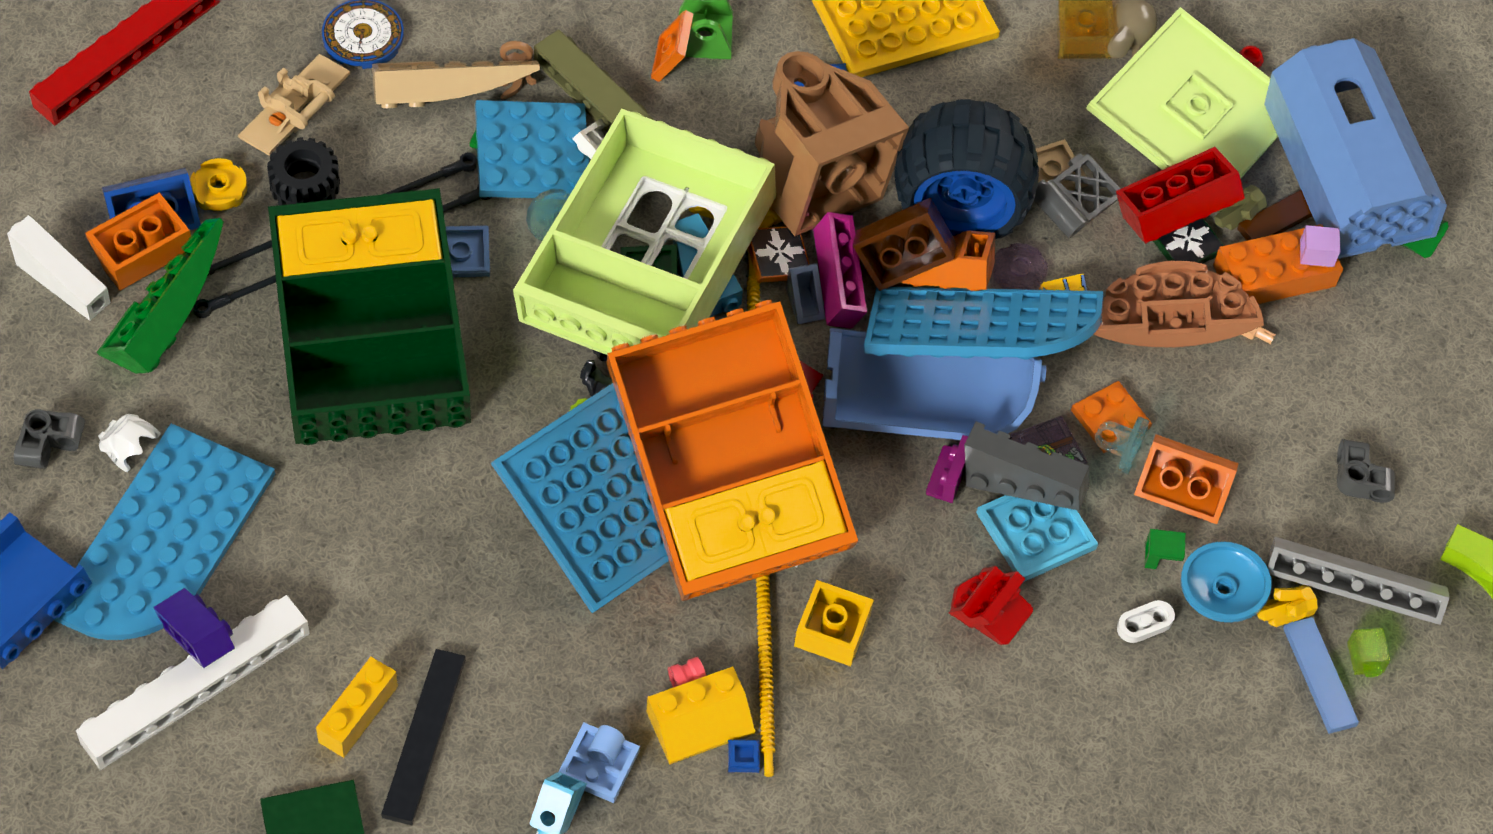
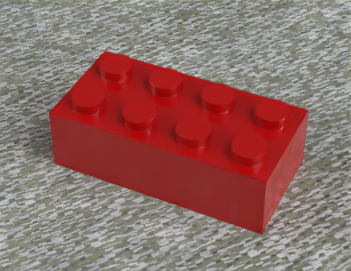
(1180, 195)

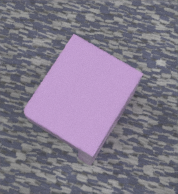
(1319, 246)

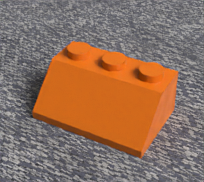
(139, 240)
(1186, 479)

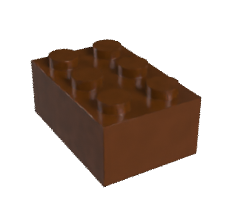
(905, 244)

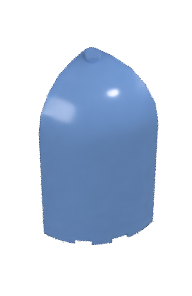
(925, 392)

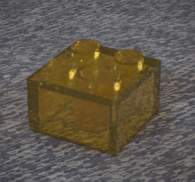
(1084, 28)

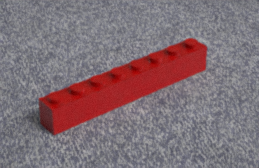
(114, 55)

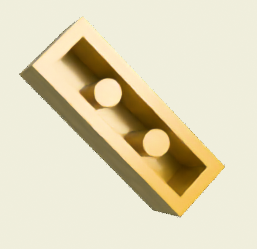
(357, 707)

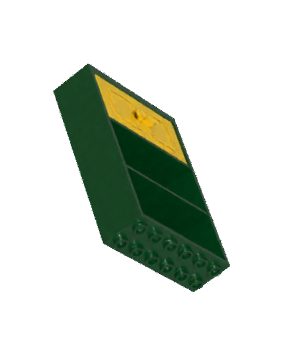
(369, 316)

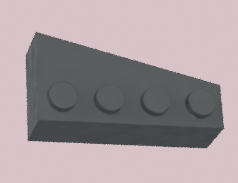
(1022, 470)

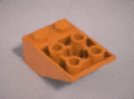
(968, 270)

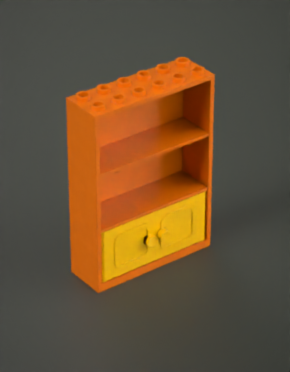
(731, 449)

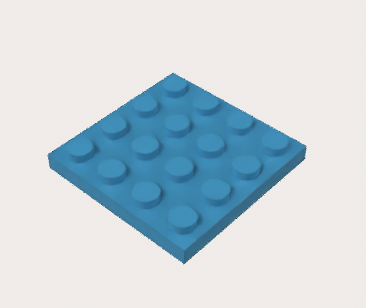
(528, 147)

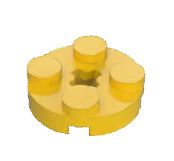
(218, 198)

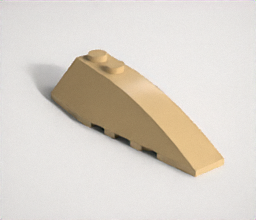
(428, 82)

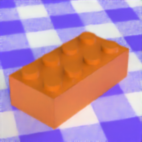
(1272, 267)

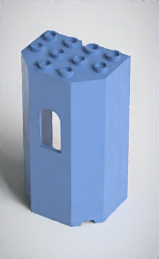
(1360, 174)

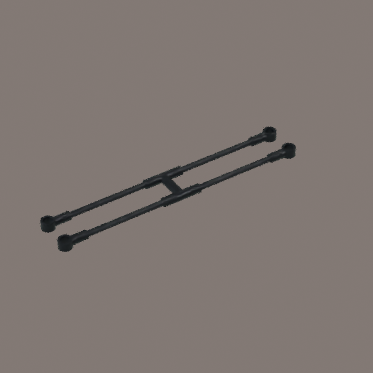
(445, 171)

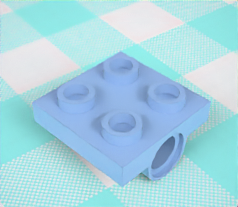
(601, 760)

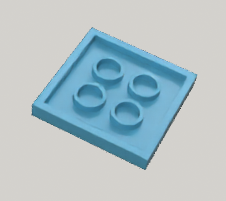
(1035, 534)

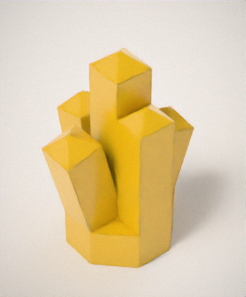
(1289, 605)

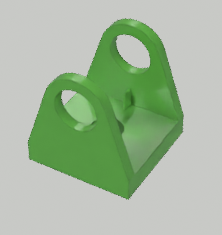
(713, 17)

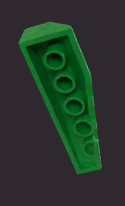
(153, 324)

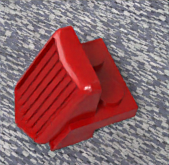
(992, 604)

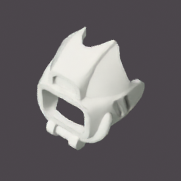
(122, 438)

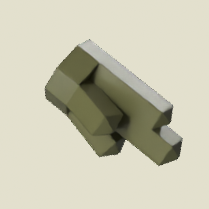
(1242, 210)

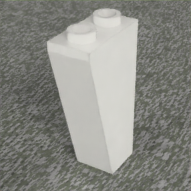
(56, 268)

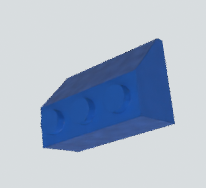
(172, 185)

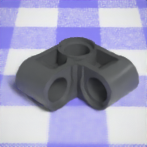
(60, 432)
(1371, 480)

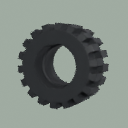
(301, 157)

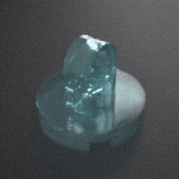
(544, 211)
(1127, 442)

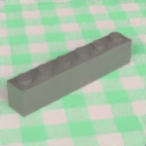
(1357, 580)

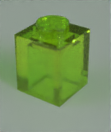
(1369, 652)

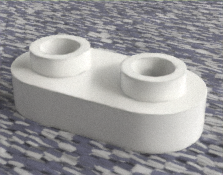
(1143, 621)

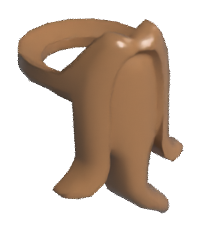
(525, 56)

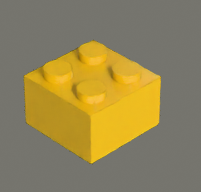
(833, 623)

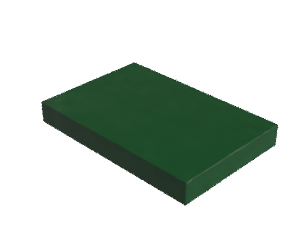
(314, 811)

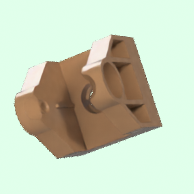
(828, 141)

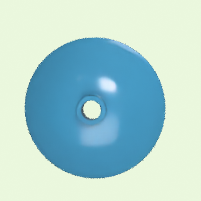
(1226, 568)

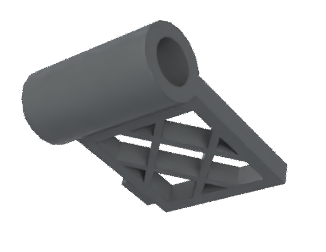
(1065, 205)

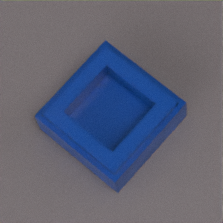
(743, 756)

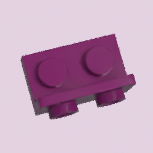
(948, 472)

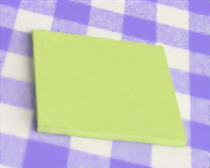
(1187, 97)

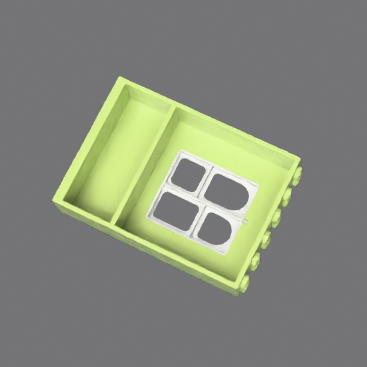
(609, 299)

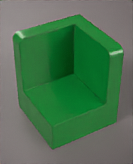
(1163, 545)

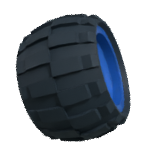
(971, 164)

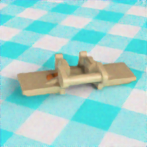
(282, 106)

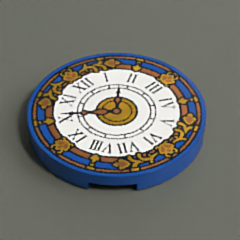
(362, 33)

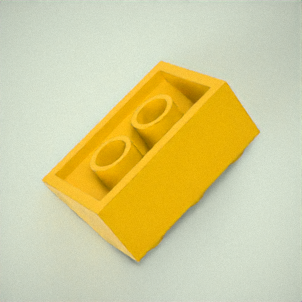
(700, 715)

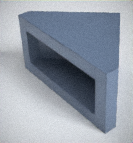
(805, 293)

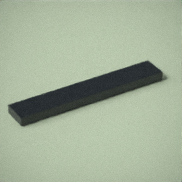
(423, 737)

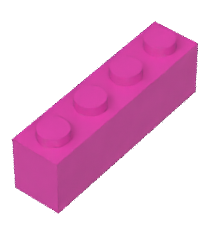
(839, 270)

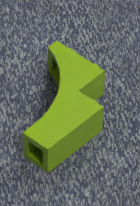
(1472, 555)

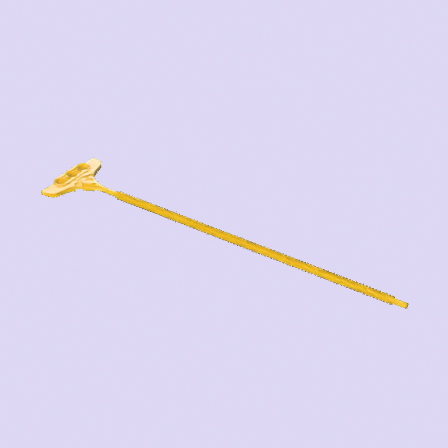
(762, 584)

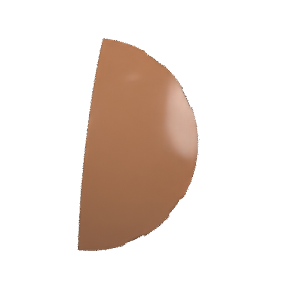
(1177, 307)

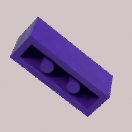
(195, 627)

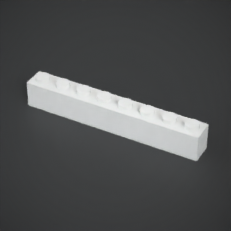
(189, 685)

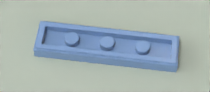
(1320, 675)

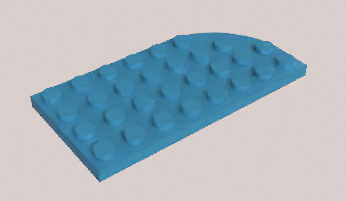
(980, 322)
(165, 534)

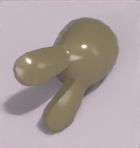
(1133, 26)

